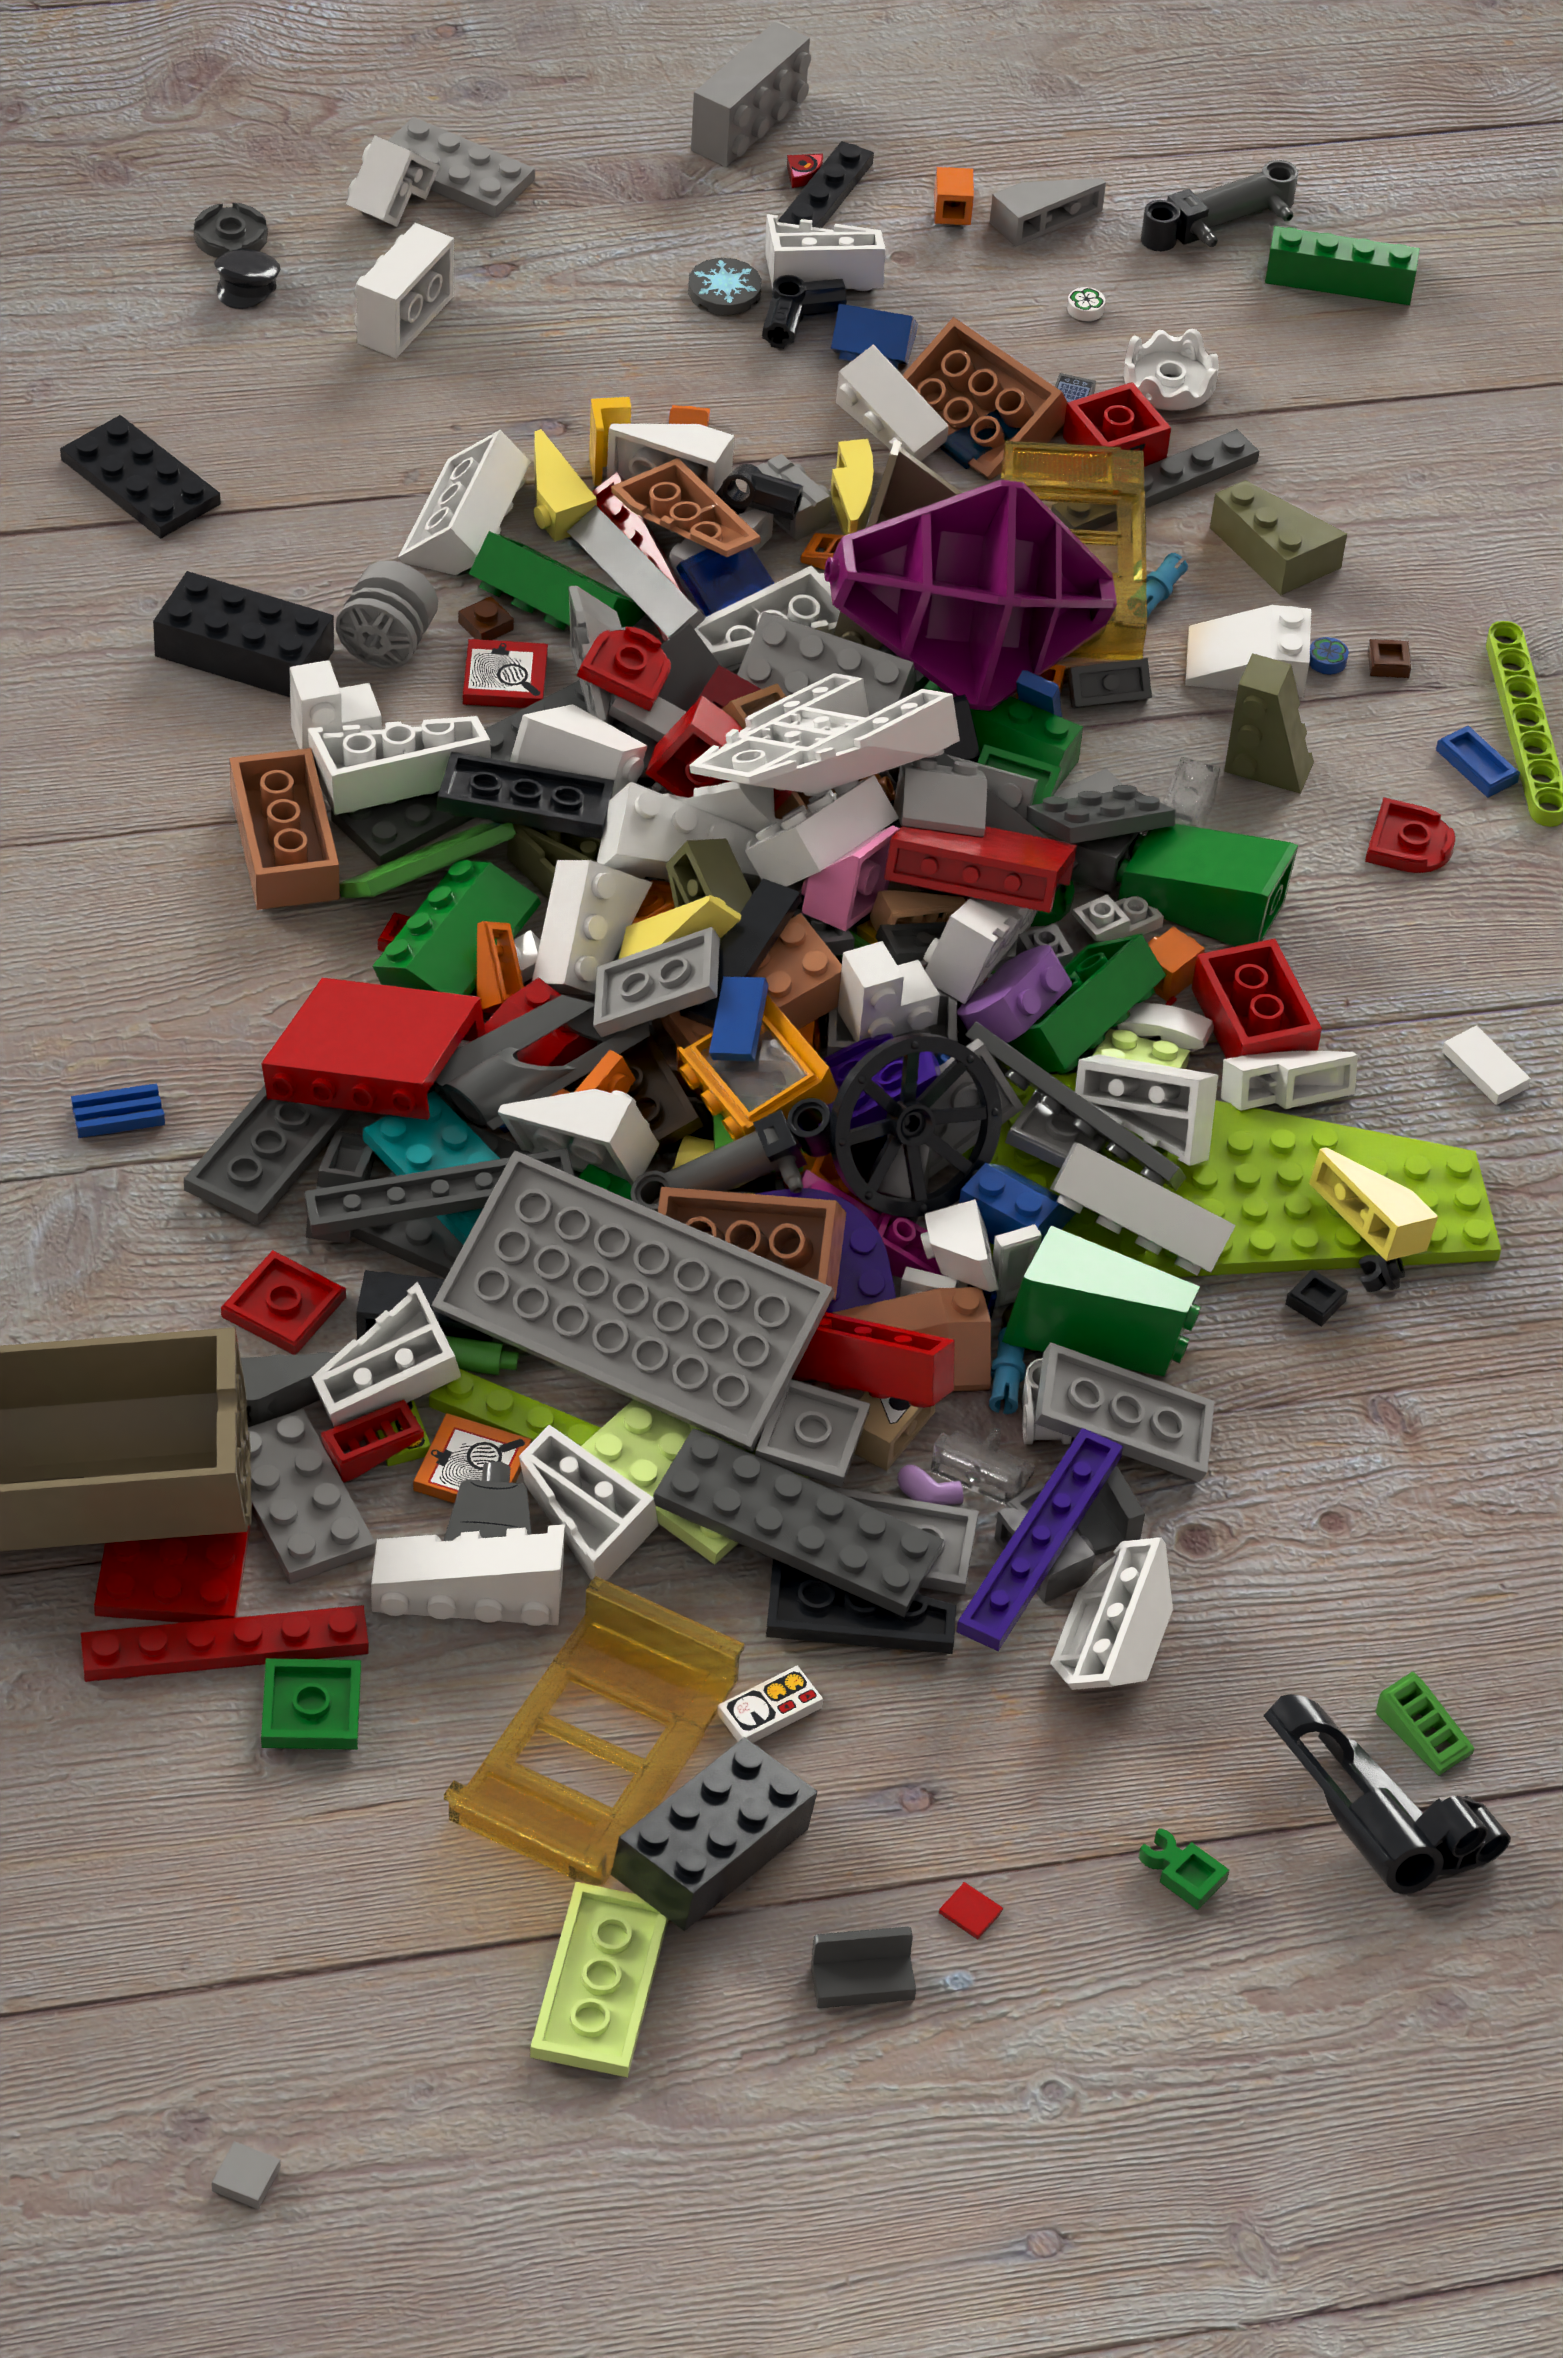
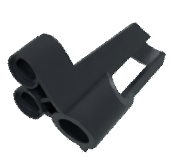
(1384, 1824)

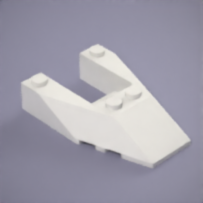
(828, 738)

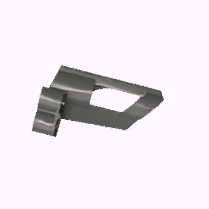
(489, 1073)

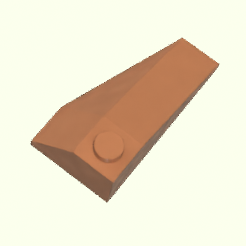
(687, 506)
(945, 1313)

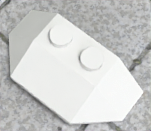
(1117, 1619)

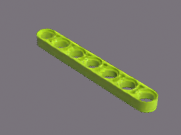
(1522, 735)

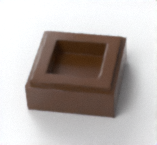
(1389, 658)

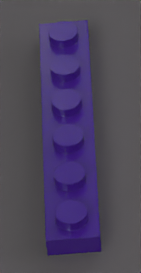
(1039, 1539)

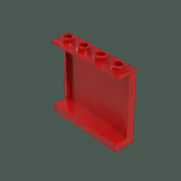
(994, 868)
(369, 1047)

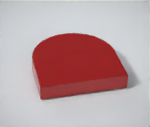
(627, 665)
(1410, 838)

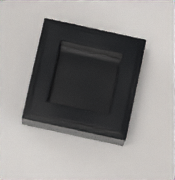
(1316, 1297)

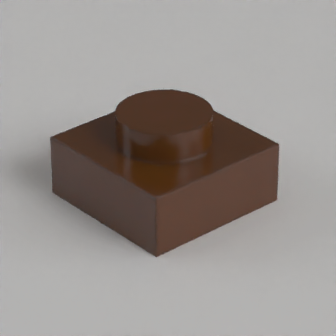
(486, 619)

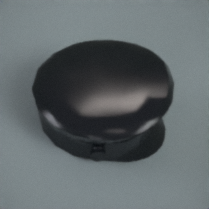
(245, 277)

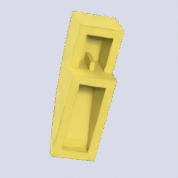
(852, 485)

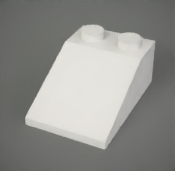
(646, 446)
(1223, 646)
(592, 1126)

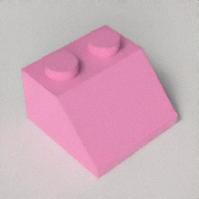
(849, 885)

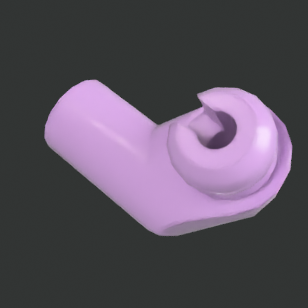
(921, 1487)

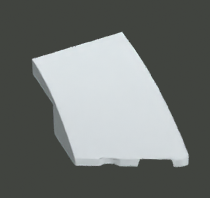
(737, 803)

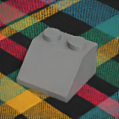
(942, 797)

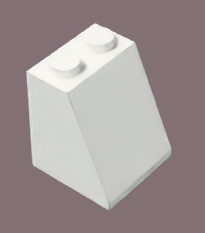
(579, 744)

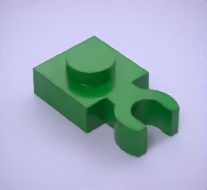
(1185, 1872)

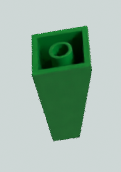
(1210, 880)
(1102, 1306)

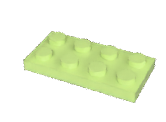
(599, 1981)

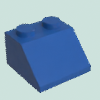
(862, 327)
(1013, 1201)

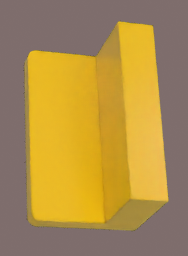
(603, 414)

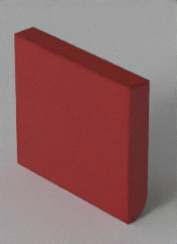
(970, 1910)

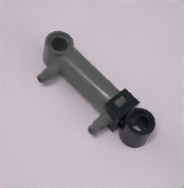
(1192, 215)
(771, 1147)

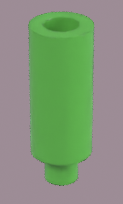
(482, 1355)

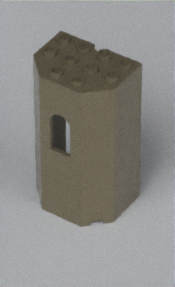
(123, 1439)

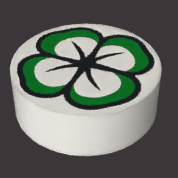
(1086, 304)

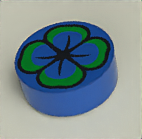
(1328, 655)

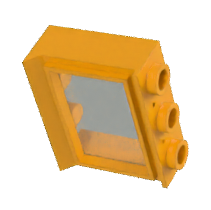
(747, 1091)

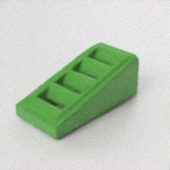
(1408, 1698)

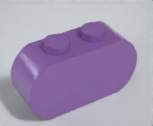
(1017, 993)

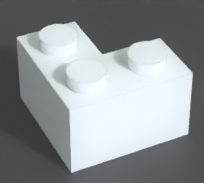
(389, 179)
(321, 703)
(884, 996)

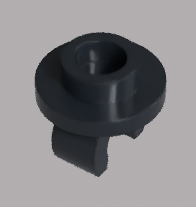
(1384, 1272)

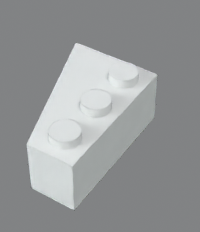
(825, 254)
(889, 405)
(1155, 1101)
(600, 1508)

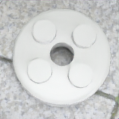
(1183, 359)

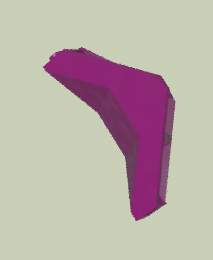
(974, 589)

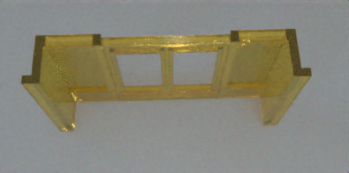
(1097, 477)
(638, 1659)

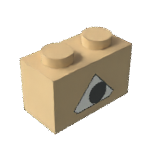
(889, 1429)

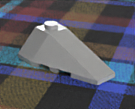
(588, 620)

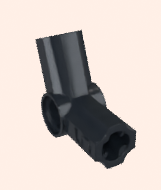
(794, 299)
(766, 493)

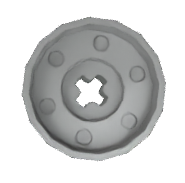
(387, 614)

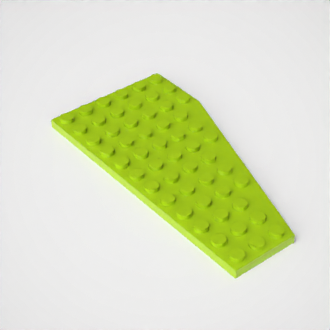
(1262, 1186)

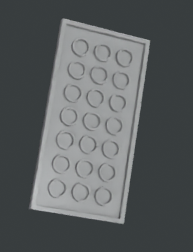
(633, 1300)

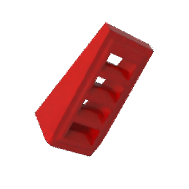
(376, 1451)

